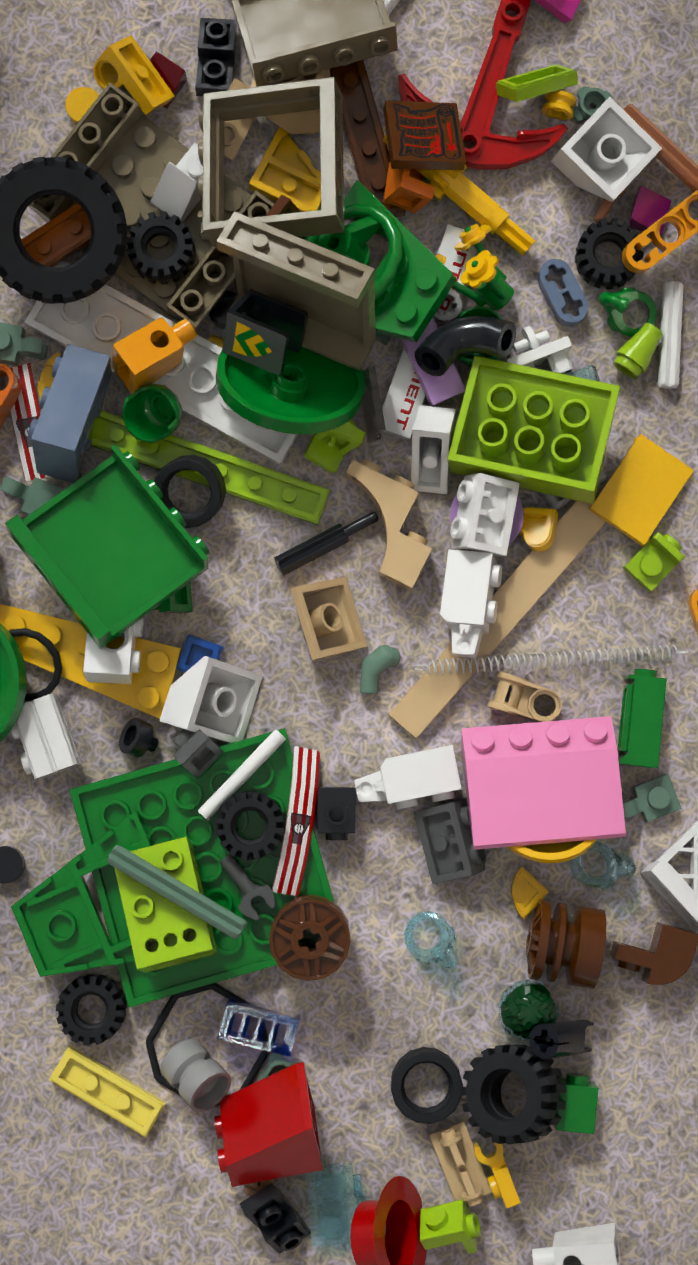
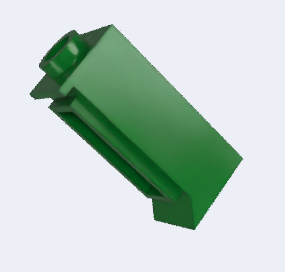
(641, 719)

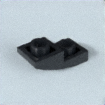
(215, 55)
(275, 1218)

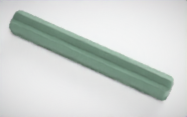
(176, 892)

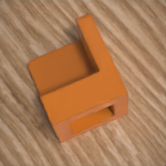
(407, 190)

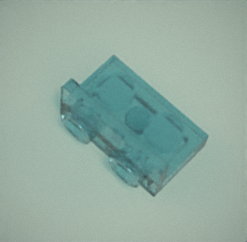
(333, 1203)

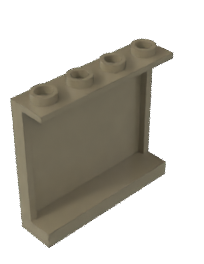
(311, 35)
(323, 283)

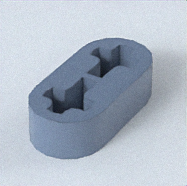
(555, 296)

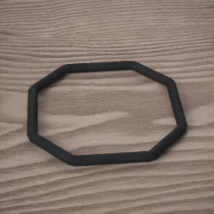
(164, 1014)

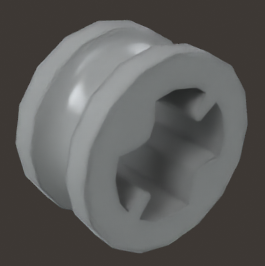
(449, 316)

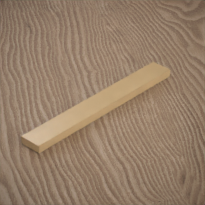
(513, 600)

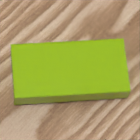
(536, 82)

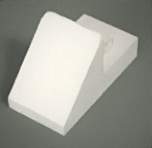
(178, 186)

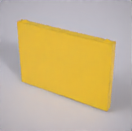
(641, 490)

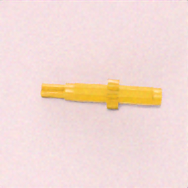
(477, 205)

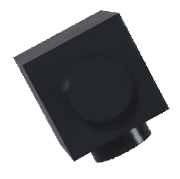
(336, 812)

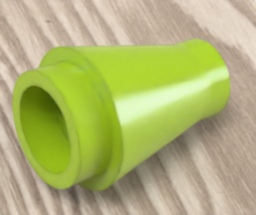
(638, 351)

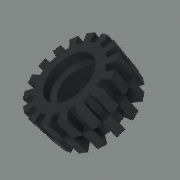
(158, 226)
(587, 259)
(233, 841)
(68, 1009)

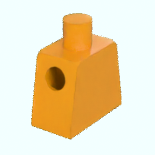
(150, 352)

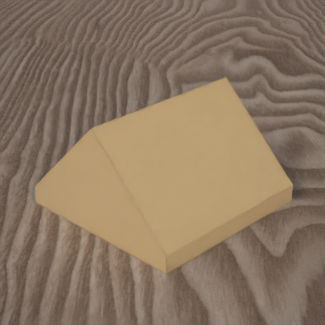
(328, 618)

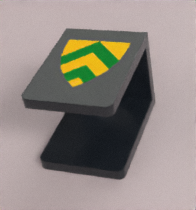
(263, 330)

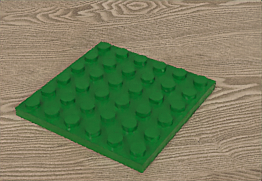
(169, 806)

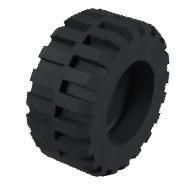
(107, 221)

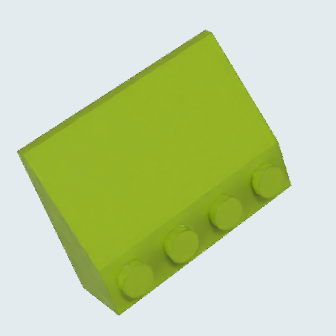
(534, 428)

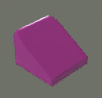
(647, 209)

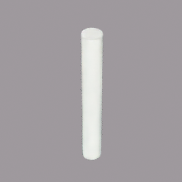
(242, 774)

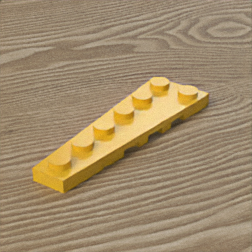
(148, 686)

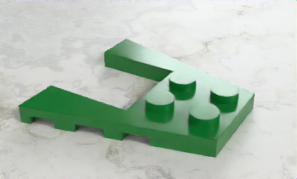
(419, 283)
(60, 914)

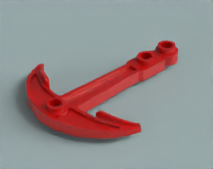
(495, 150)

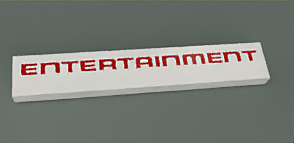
(405, 389)

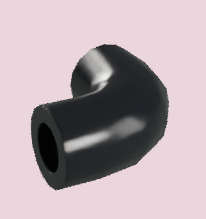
(465, 337)

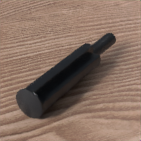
(321, 544)

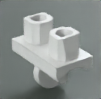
(554, 353)

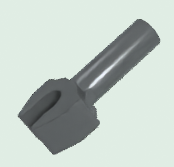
(247, 887)

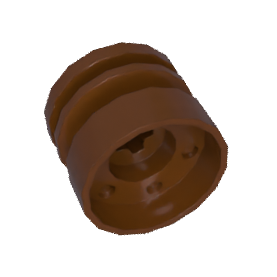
(319, 916)
(565, 943)

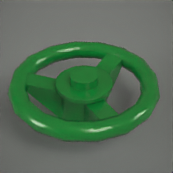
(356, 235)

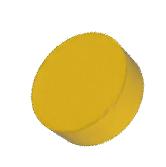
(79, 102)

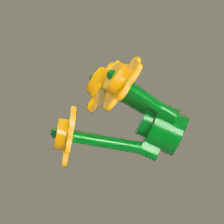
(481, 271)

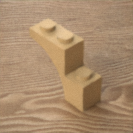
(394, 500)

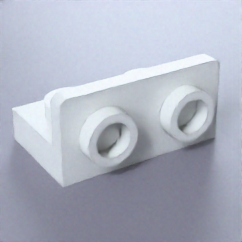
(484, 514)

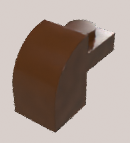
(668, 957)

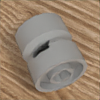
(195, 1075)

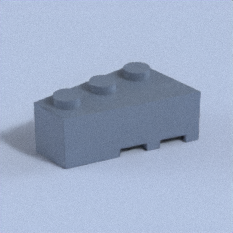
(69, 412)

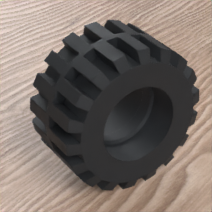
(485, 1100)

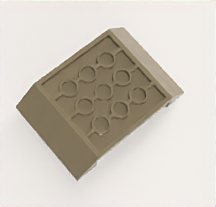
(132, 158)

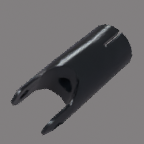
(559, 1039)

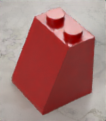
(269, 1129)

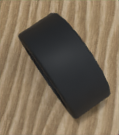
(213, 477)
(445, 1107)

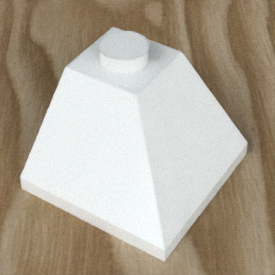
(606, 152)
(213, 699)

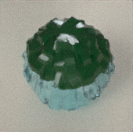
(525, 1007)

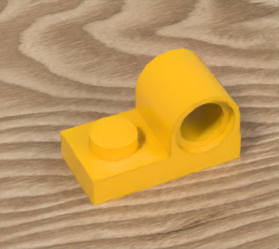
(128, 66)

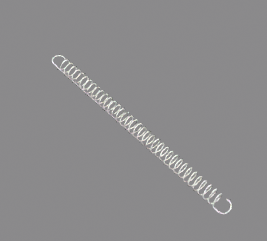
(546, 659)

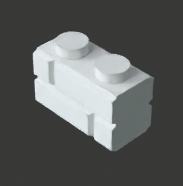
(45, 738)

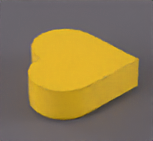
(539, 527)

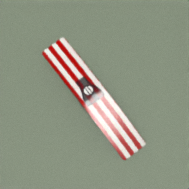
(22, 413)
(298, 822)

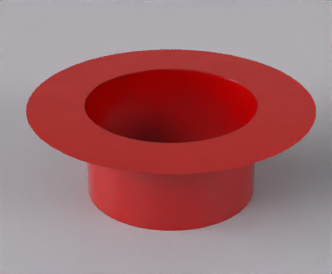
(400, 1211)

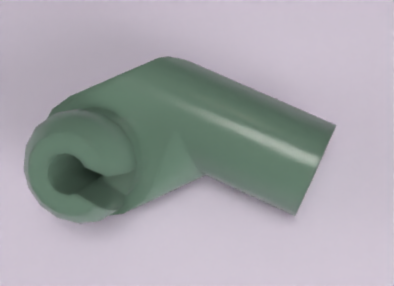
(374, 664)

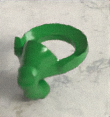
(617, 303)

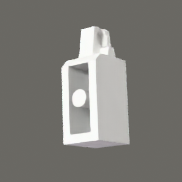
(468, 598)
(411, 777)

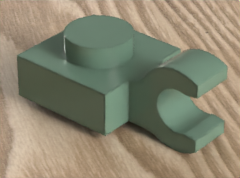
(14, 344)
(33, 496)
(652, 799)

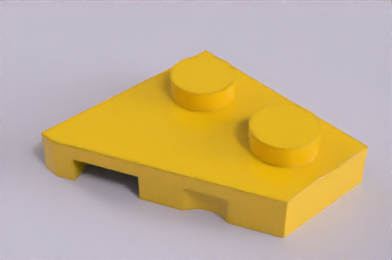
(288, 173)

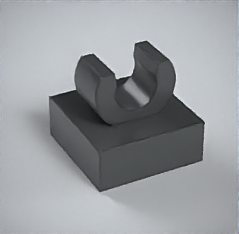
(196, 752)

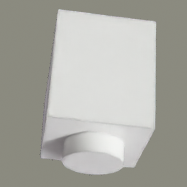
(430, 448)

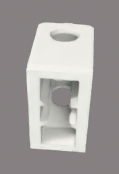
(589, 1244)

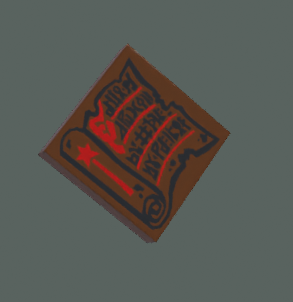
(424, 135)

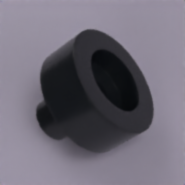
(137, 738)

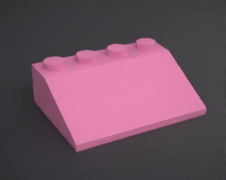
(542, 782)

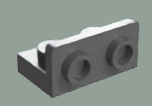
(448, 842)

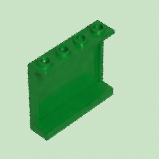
(110, 547)

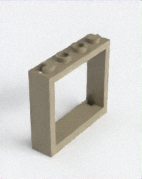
(268, 101)

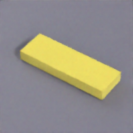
(107, 1091)

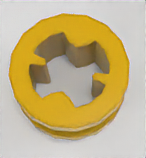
(559, 105)

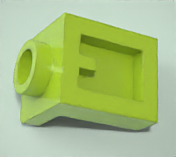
(654, 561)

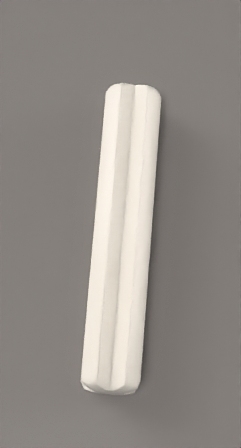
(671, 340)

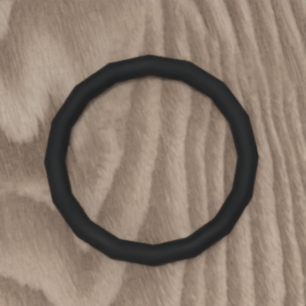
(56, 660)

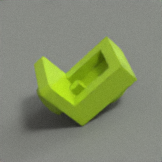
(329, 447)
(449, 1225)

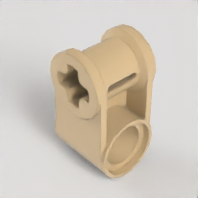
(522, 698)

